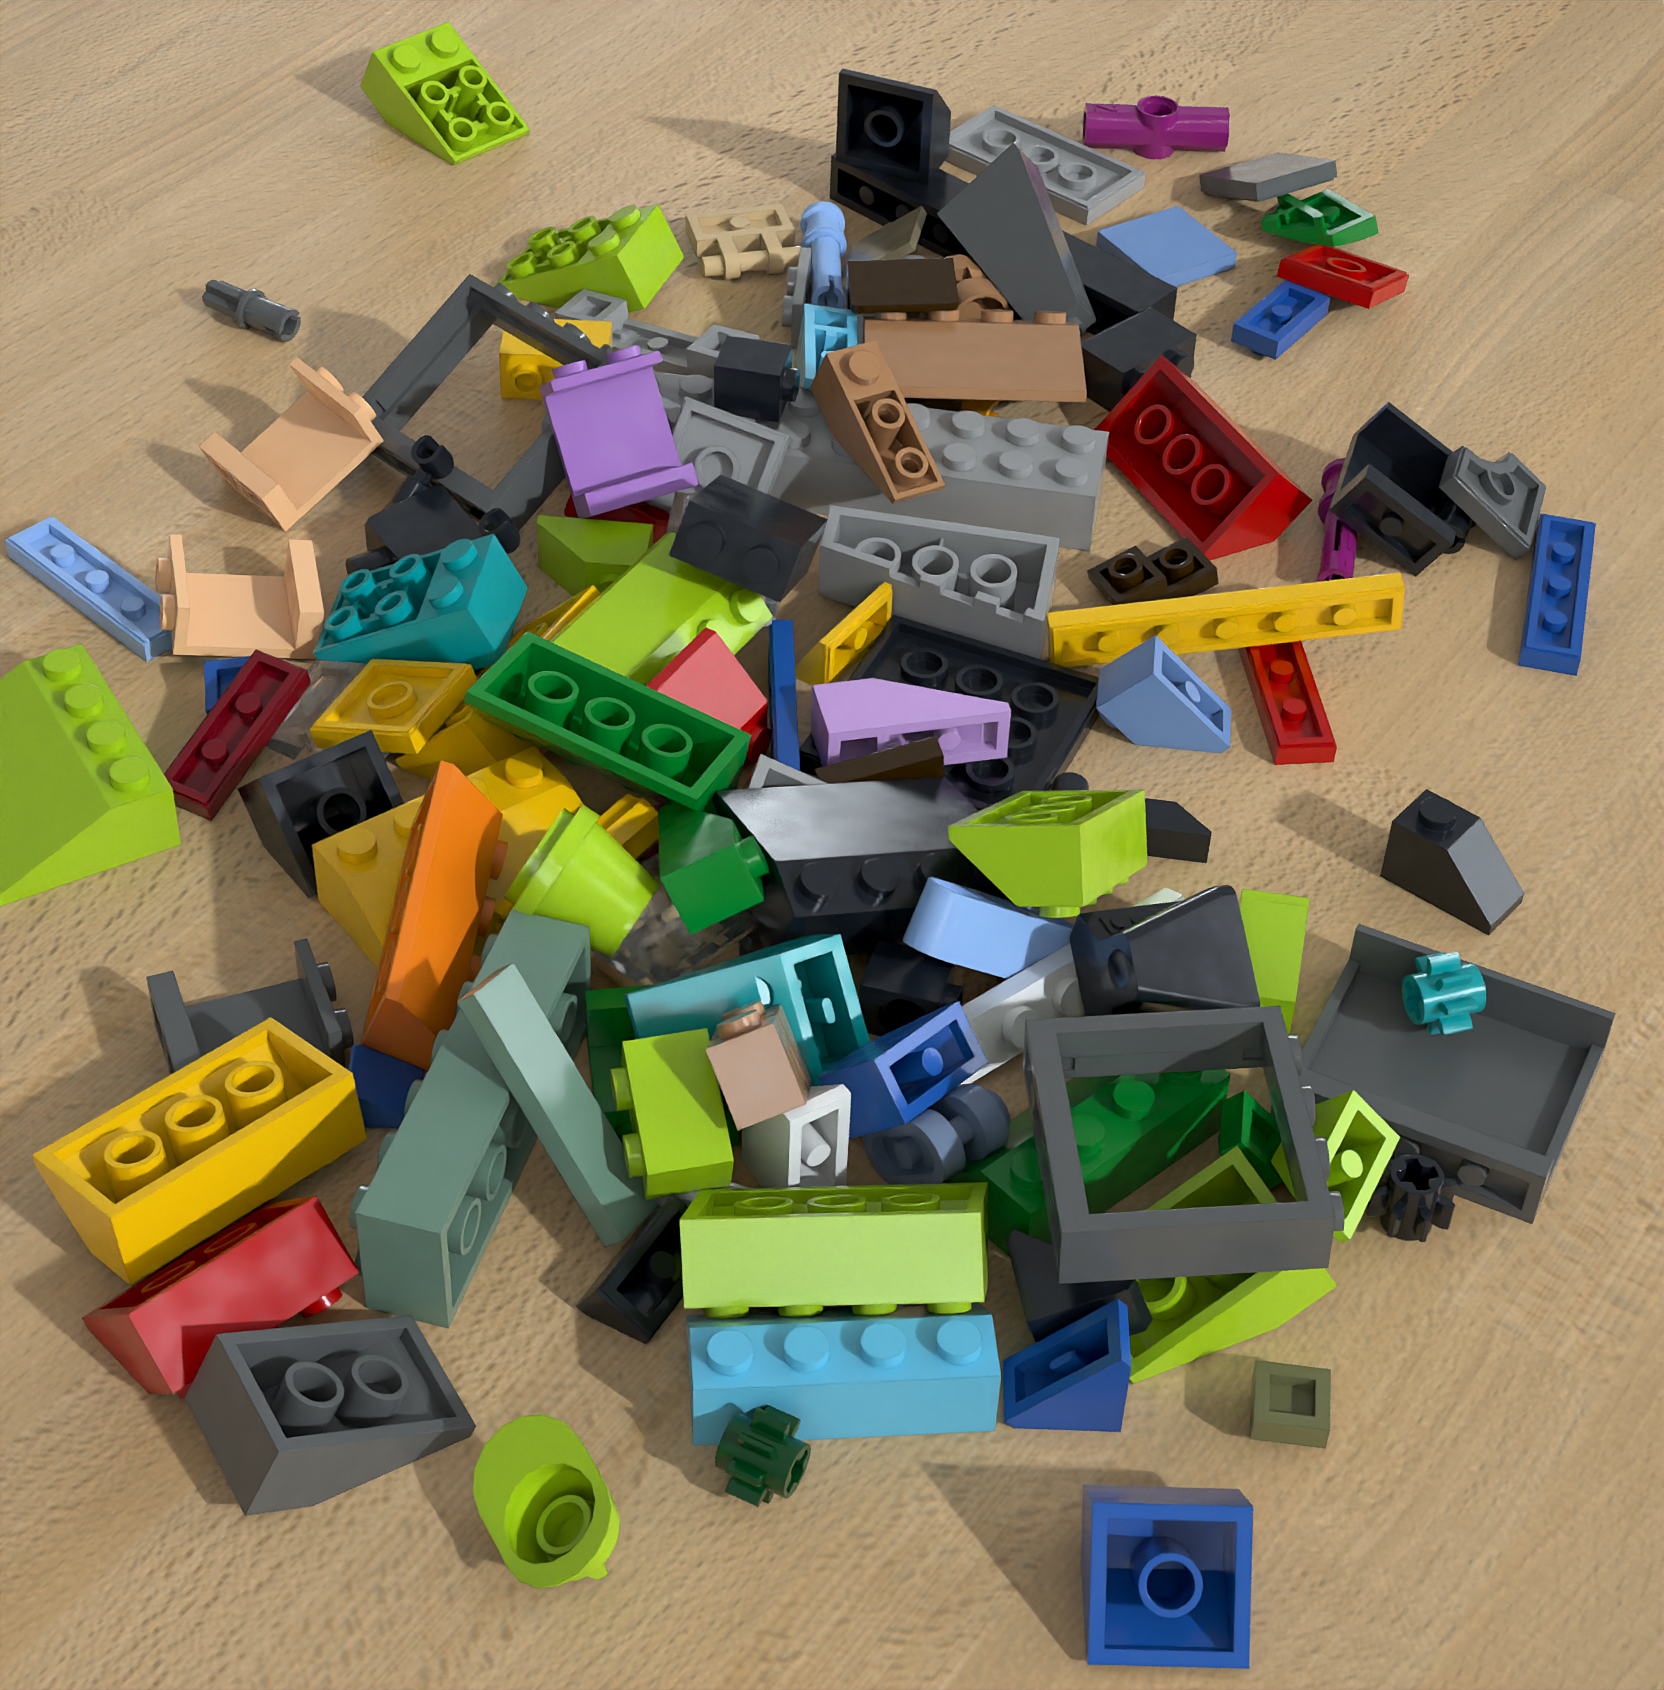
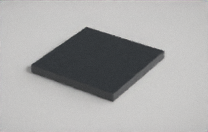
(1047, 703)

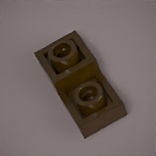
(1166, 574)

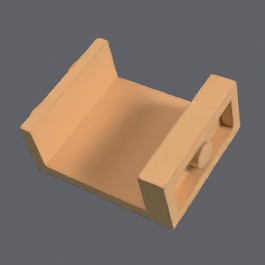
(300, 451)
(241, 612)

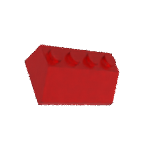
(1199, 465)

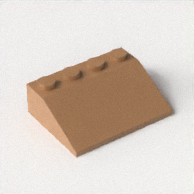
(983, 356)

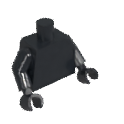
(426, 517)

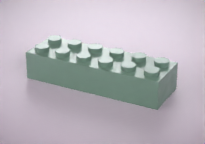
(462, 1137)

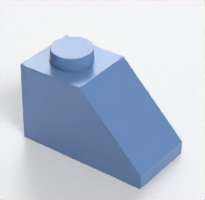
(1162, 701)

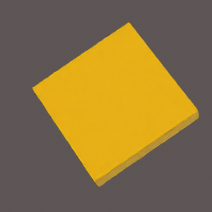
(396, 701)

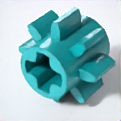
(1443, 993)

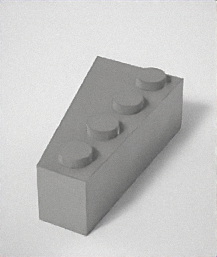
(944, 574)

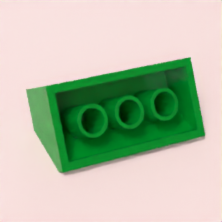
(610, 724)
(1124, 1138)

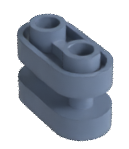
(940, 1140)

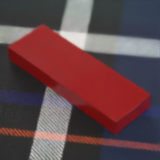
(1288, 703)

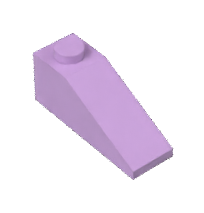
(880, 714)

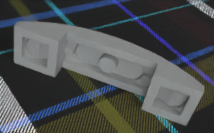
(679, 351)

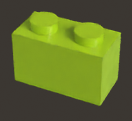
(674, 1114)

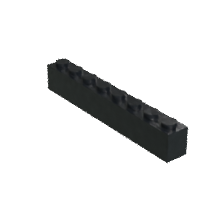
(1111, 284)

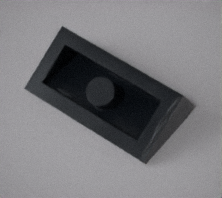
(643, 1278)

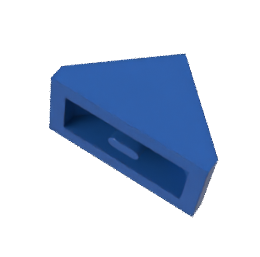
(1072, 1376)

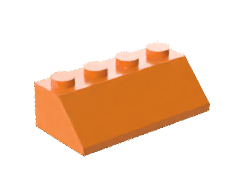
(435, 918)

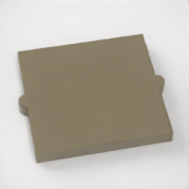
(890, 242)

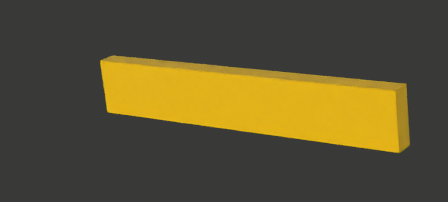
(1229, 619)

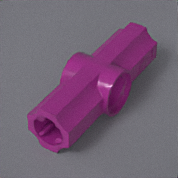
(1155, 127)

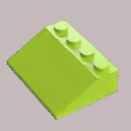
(73, 778)

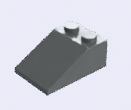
(322, 1408)

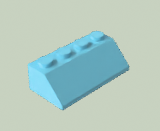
(846, 1372)

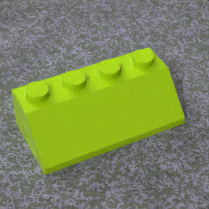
(657, 612)
(1057, 846)
(836, 1248)

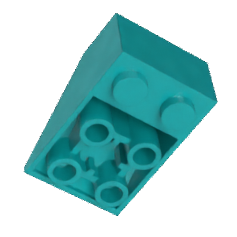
(428, 608)
(802, 974)

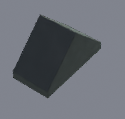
(1055, 1305)

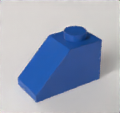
(907, 1069)

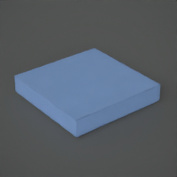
(1168, 246)

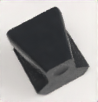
(1165, 956)

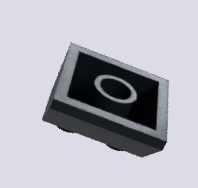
(891, 126)
(317, 801)

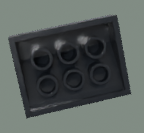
(851, 855)

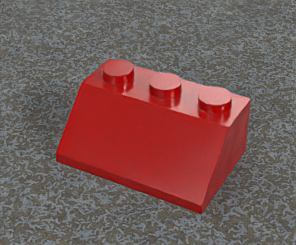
(238, 1280)

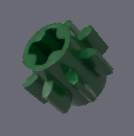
(762, 1455)

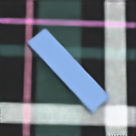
(92, 585)

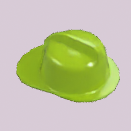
(545, 1503)

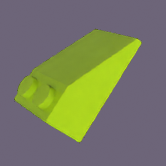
(1217, 1311)

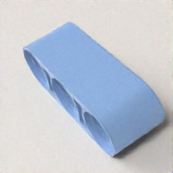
(982, 930)

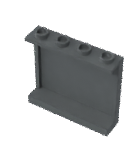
(1477, 1101)

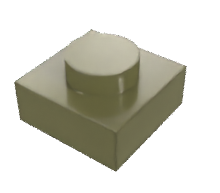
(1290, 1404)

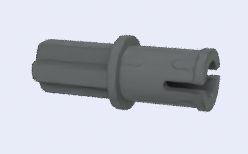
(252, 309)

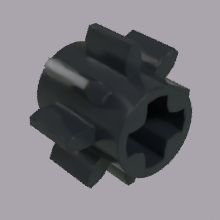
(1413, 1198)

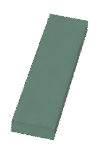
(557, 1103)

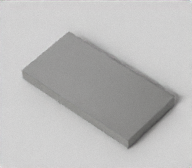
(1077, 178)

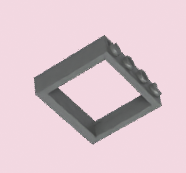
(434, 356)
(1184, 1239)

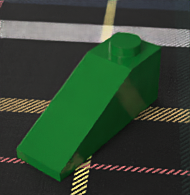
(707, 866)

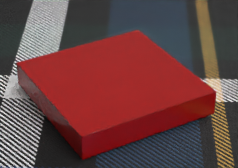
(1343, 275)

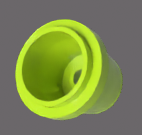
(584, 880)

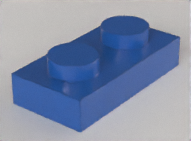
(1280, 319)

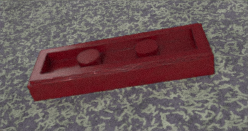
(235, 733)

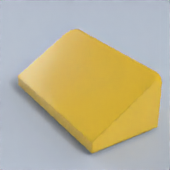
(847, 640)

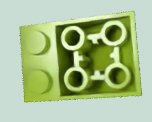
(441, 95)
(616, 256)

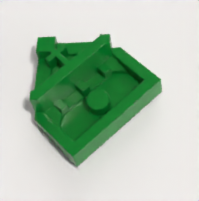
(1320, 220)

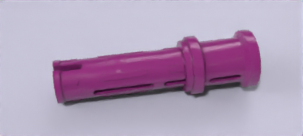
(1335, 563)

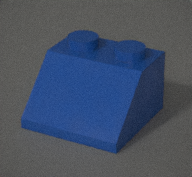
(1166, 1576)

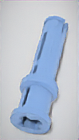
(823, 233)

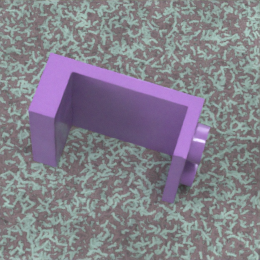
(614, 433)

